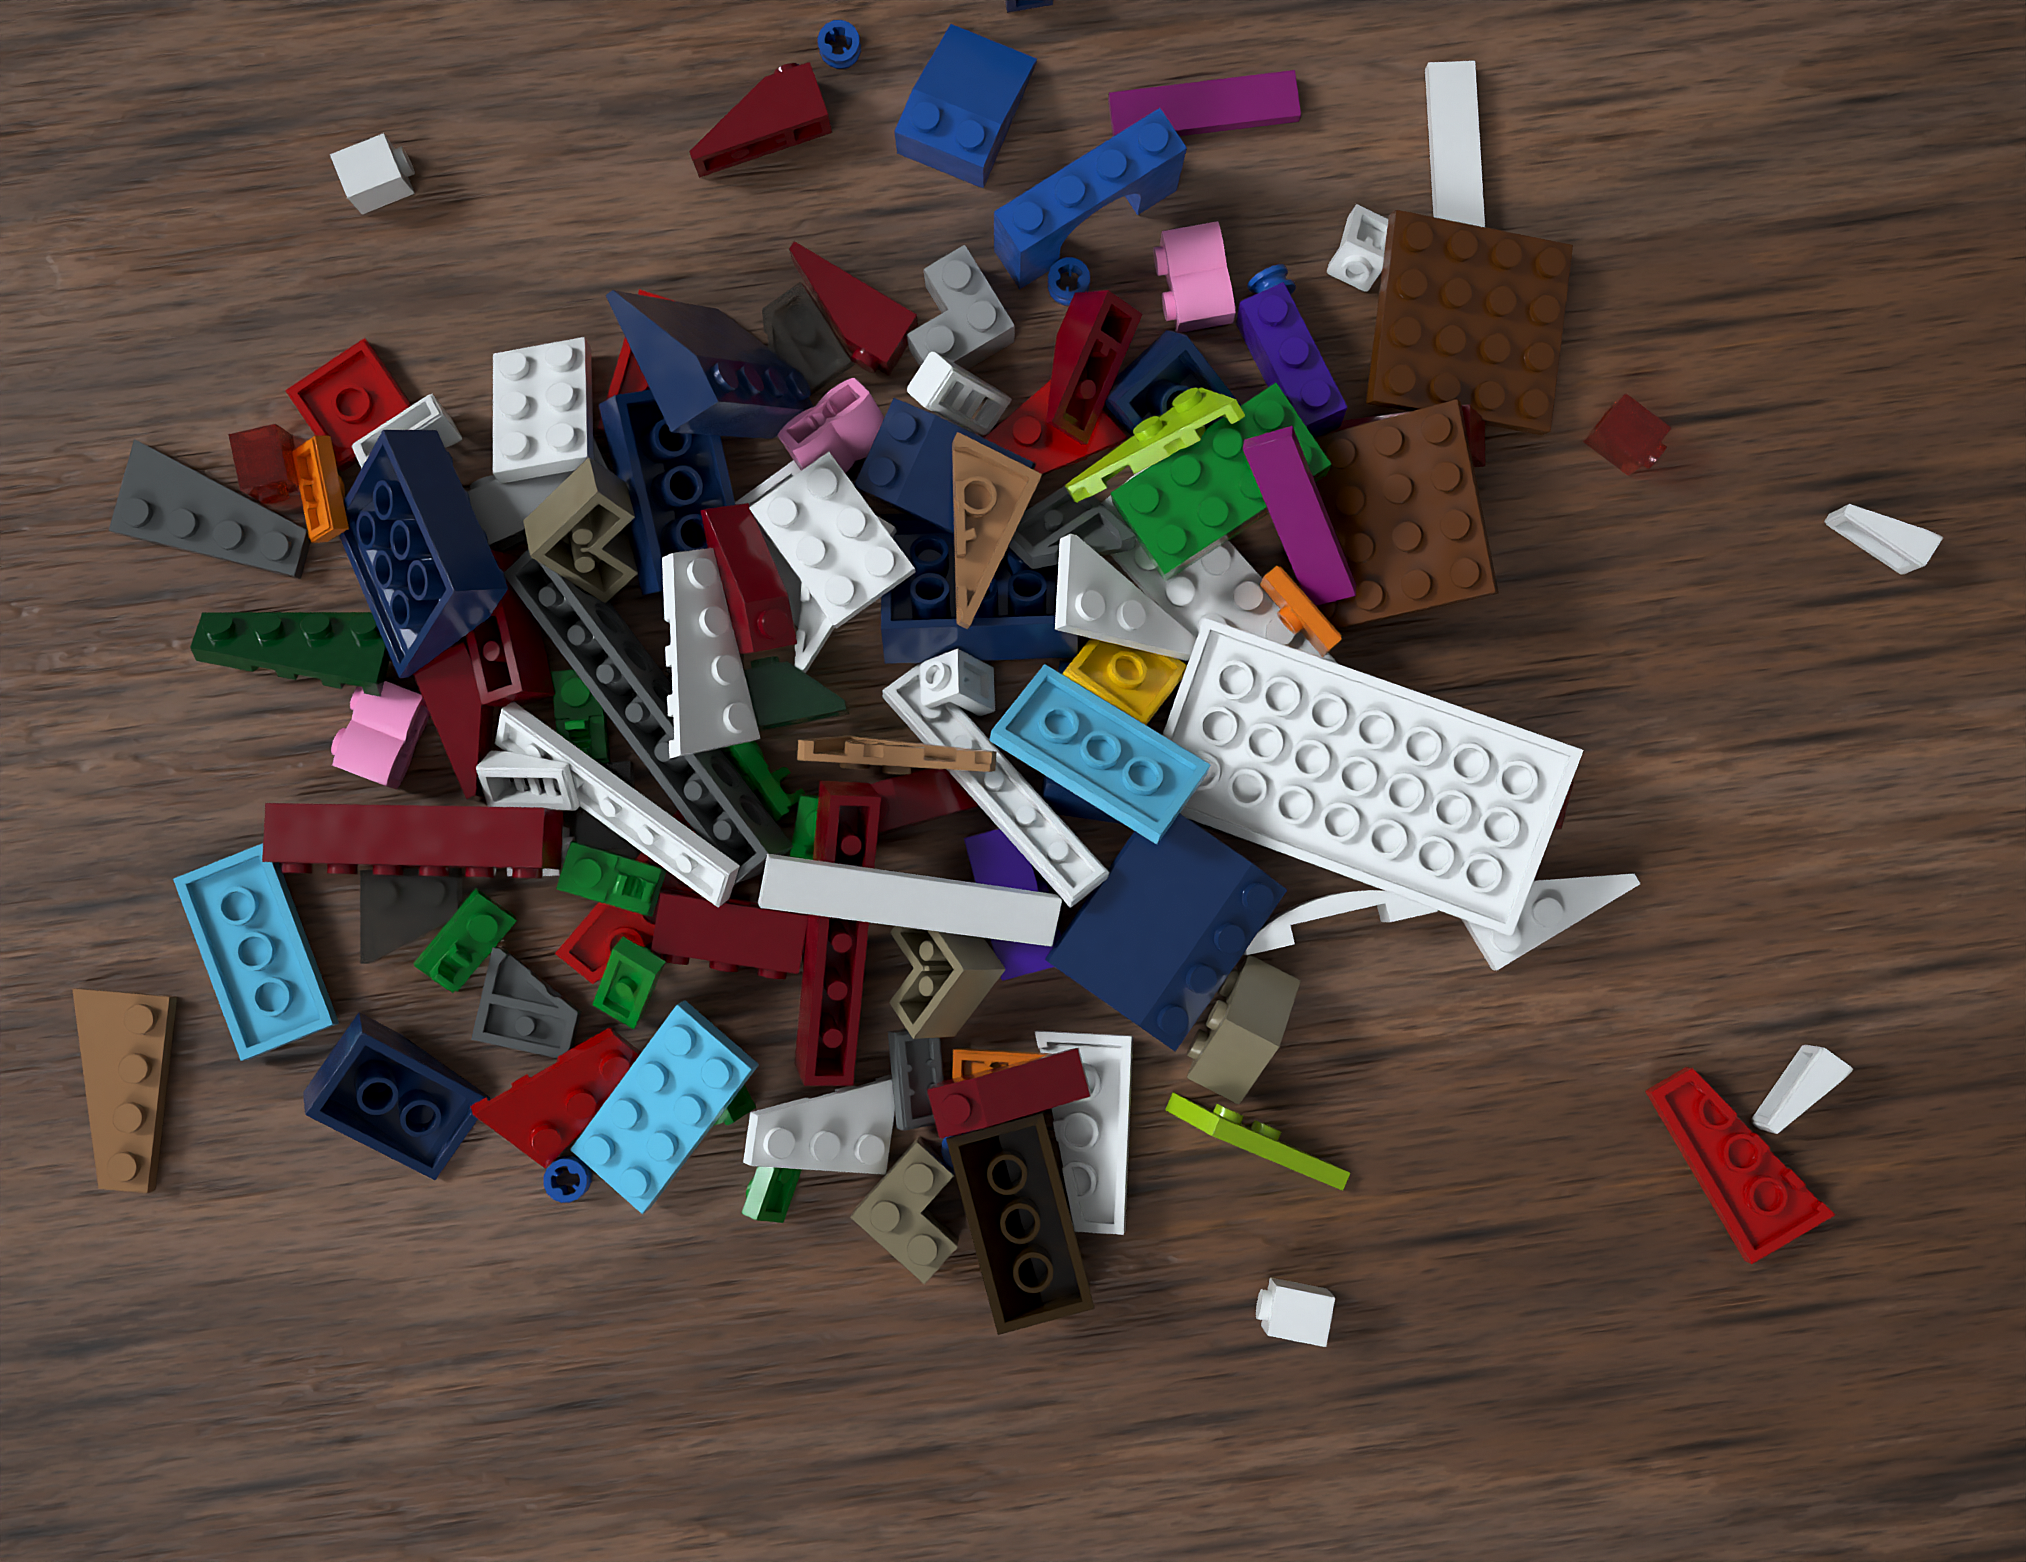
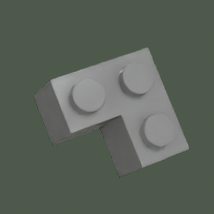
(971, 318)

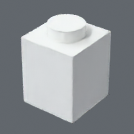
(374, 173)
(1295, 1311)

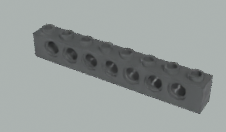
(635, 699)

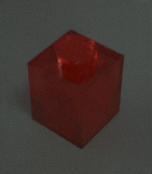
(1628, 435)
(265, 463)

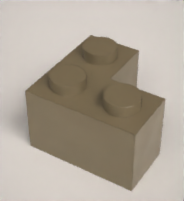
(580, 531)
(947, 980)
(1243, 1029)
(898, 1214)

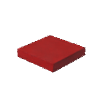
(349, 399)

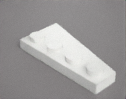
(708, 678)
(1095, 1130)

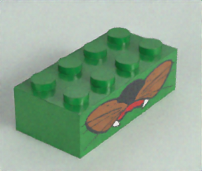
(1208, 489)

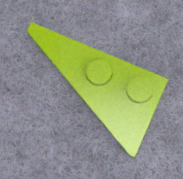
(1158, 438)
(1257, 1139)

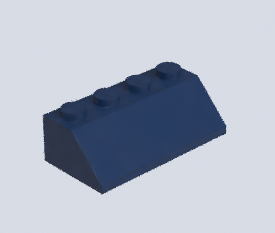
(667, 481)

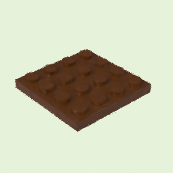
(1469, 321)
(1406, 515)

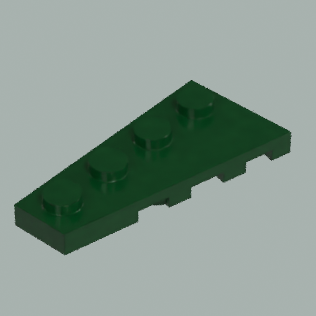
(318, 645)

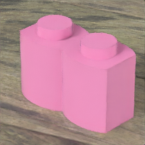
(1196, 277)
(840, 423)
(381, 734)

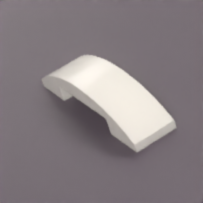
(1278, 933)

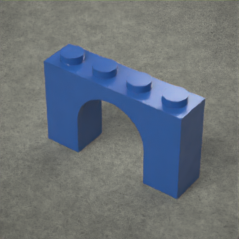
(1136, 163)

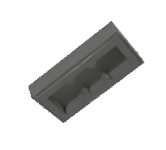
(914, 1069)

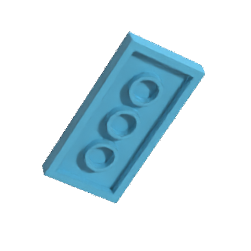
(1100, 753)
(255, 952)
(664, 1106)

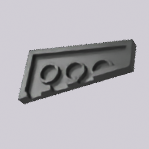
(192, 513)

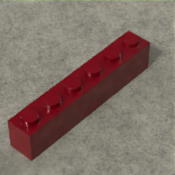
(413, 836)
(836, 946)

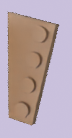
(125, 1073)

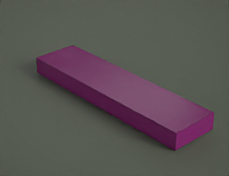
(1212, 103)
(1299, 515)

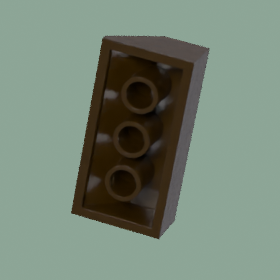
(1020, 1223)

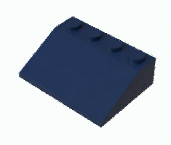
(709, 369)
(418, 549)
(1010, 623)
(1166, 928)

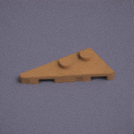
(988, 506)
(893, 755)

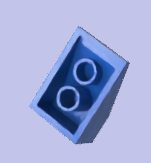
(963, 105)

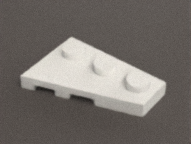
(826, 1133)

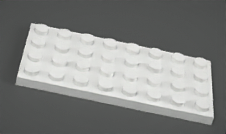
(1368, 776)

